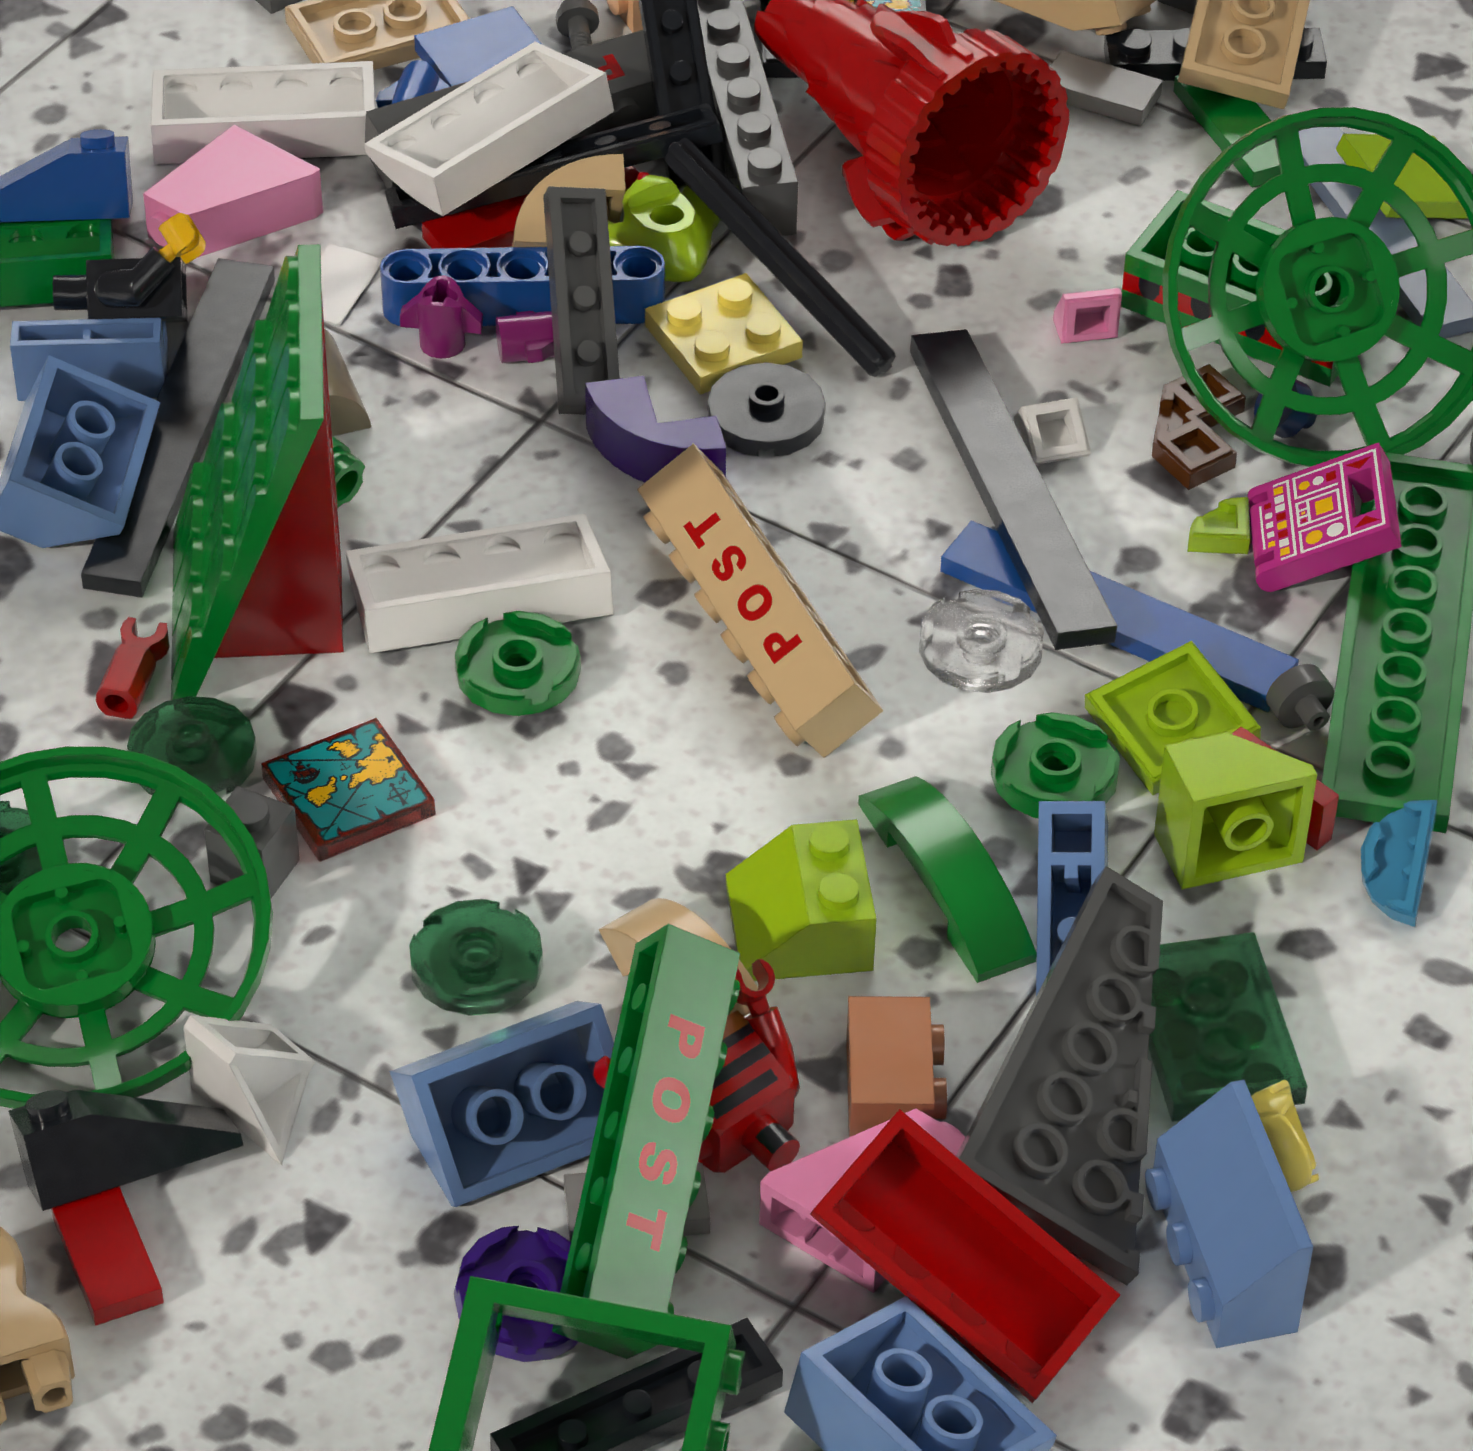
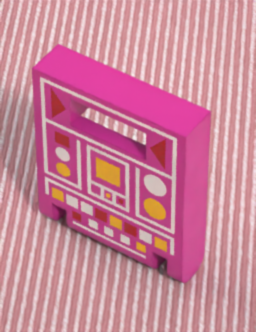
(1310, 522)

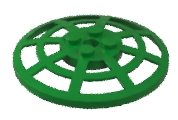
(1289, 276)
(116, 916)

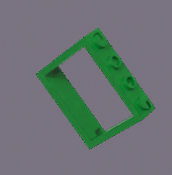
(479, 1334)

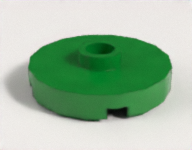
(517, 663)
(1053, 761)

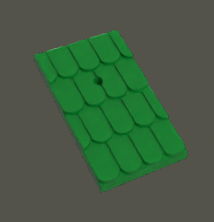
(261, 511)

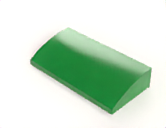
(40, 249)

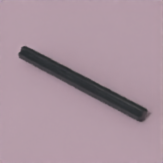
(780, 257)

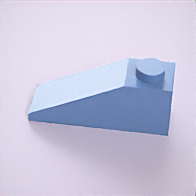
(1069, 860)

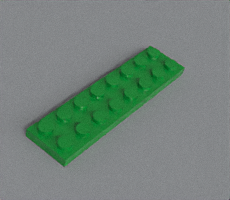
(1406, 651)

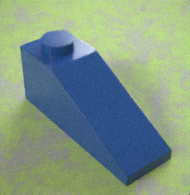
(71, 181)

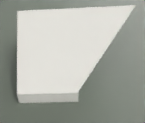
(250, 1075)

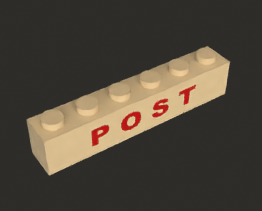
(759, 603)

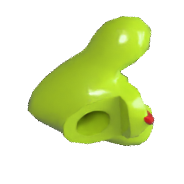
(668, 222)

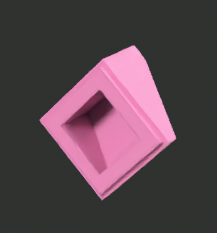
(1088, 315)

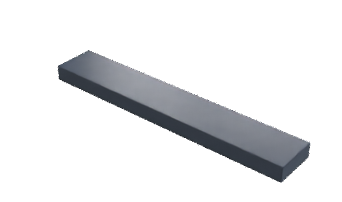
(1320, 147)

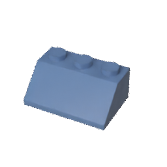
(74, 457)
(508, 1101)
(1231, 1220)
(906, 1388)

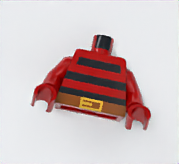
(754, 1088)

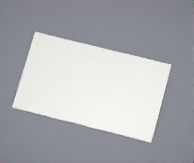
(344, 279)

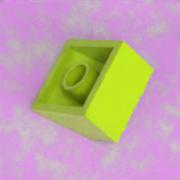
(1231, 808)
(805, 902)

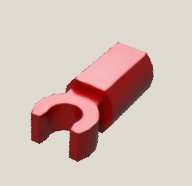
(131, 670)

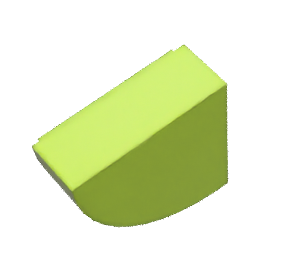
(1222, 529)

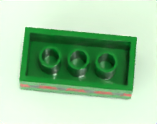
(1144, 282)

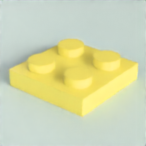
(722, 330)

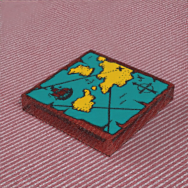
(349, 789)

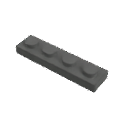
(580, 292)

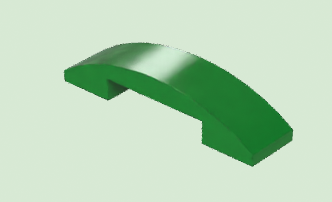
(957, 872)

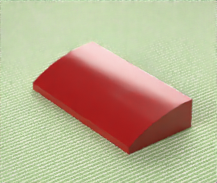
(965, 1255)

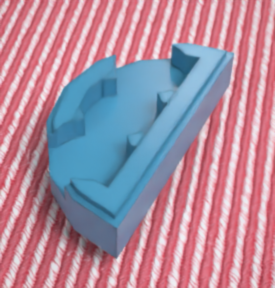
(1397, 859)

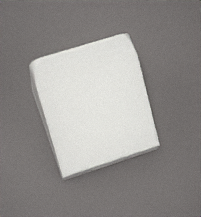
(1053, 430)

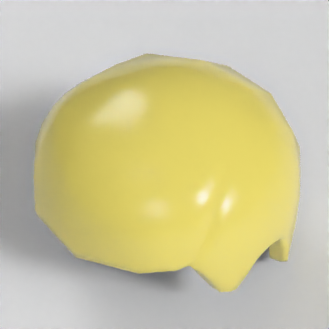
(1286, 1134)

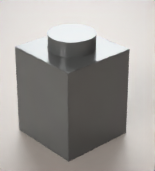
(273, 831)

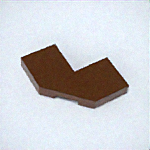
(1184, 432)

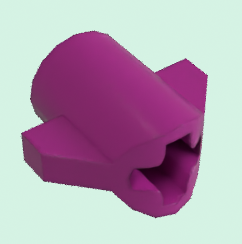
(441, 317)
(525, 337)

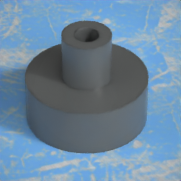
(1301, 697)

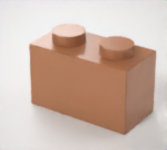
(892, 1060)

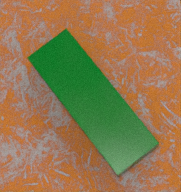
(1226, 121)

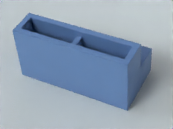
(119, 350)

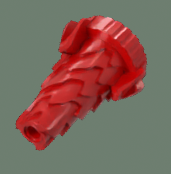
(946, 121)

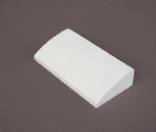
(293, 106)
(491, 127)
(449, 582)

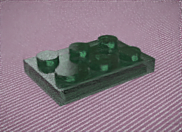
(1218, 1023)

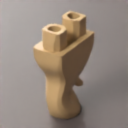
(32, 1340)

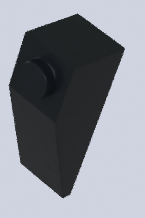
(98, 1141)

